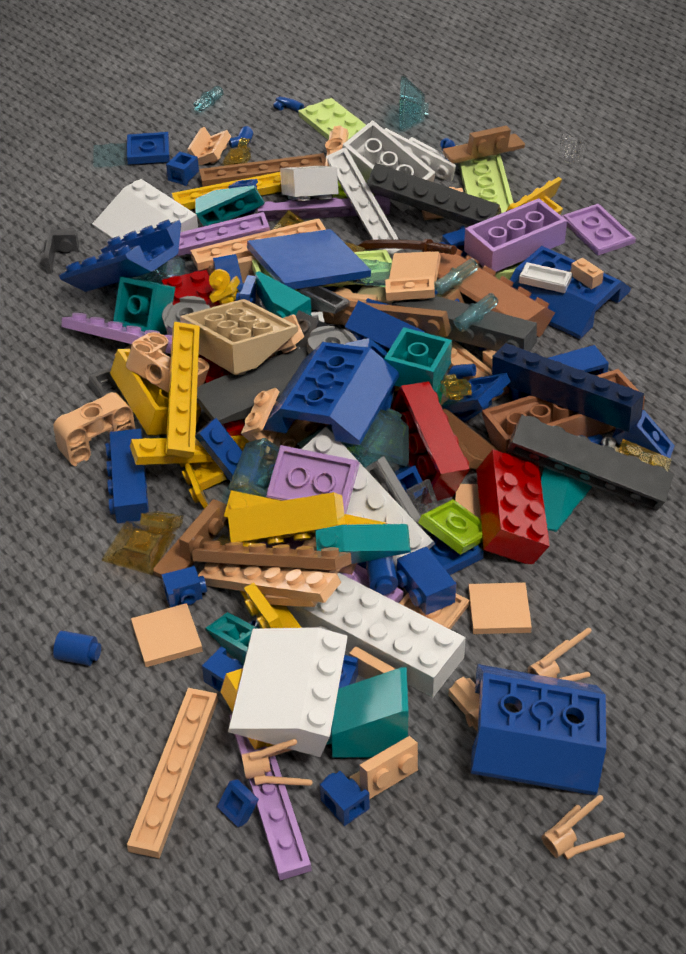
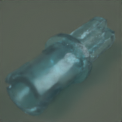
(208, 98)
(456, 276)
(475, 312)

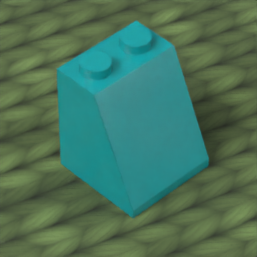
(370, 715)

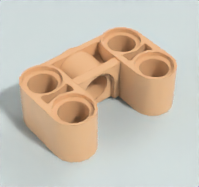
(149, 360)
(78, 427)

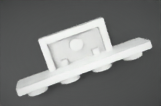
(430, 156)

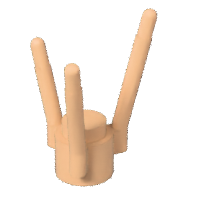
(548, 667)
(257, 764)
(561, 837)

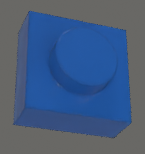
(237, 802)

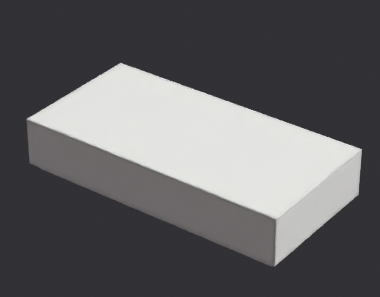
(545, 277)

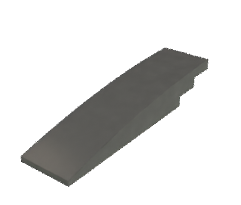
(234, 395)

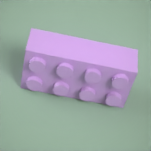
(515, 235)

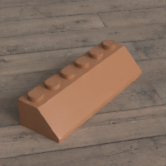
(511, 300)
(502, 418)

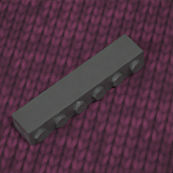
(430, 196)
(488, 333)
(590, 462)

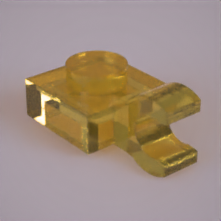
(238, 155)
(455, 388)

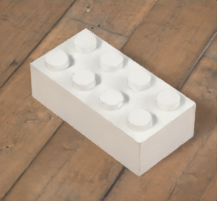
(377, 146)

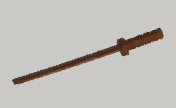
(426, 245)

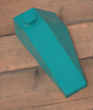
(560, 497)

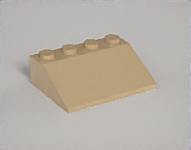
(239, 334)

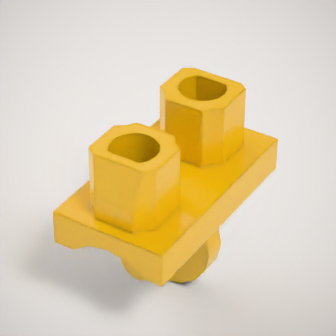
(224, 290)

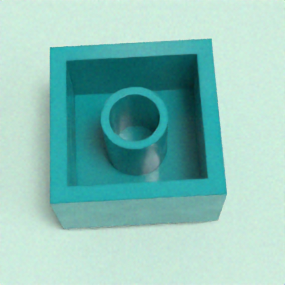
(142, 303)
(419, 357)

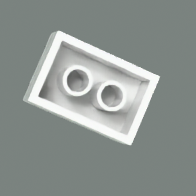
(308, 182)

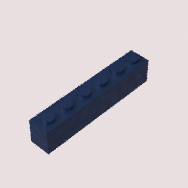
(569, 387)

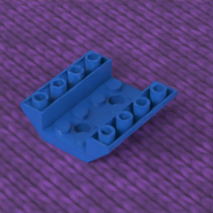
(126, 257)
(576, 306)
(347, 392)
(539, 740)

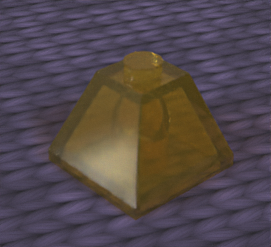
(138, 548)

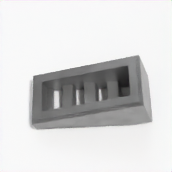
(324, 299)
(101, 378)

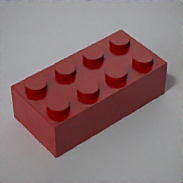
(431, 439)
(512, 508)

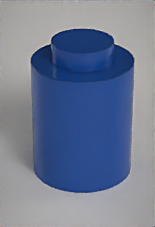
(382, 575)
(76, 648)

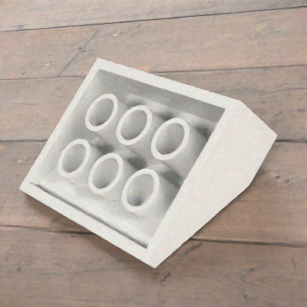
(139, 207)
(289, 687)

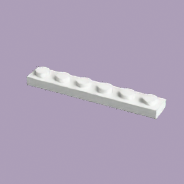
(362, 198)

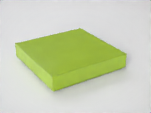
(454, 526)

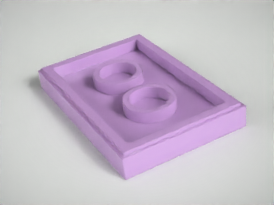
(598, 229)
(311, 473)

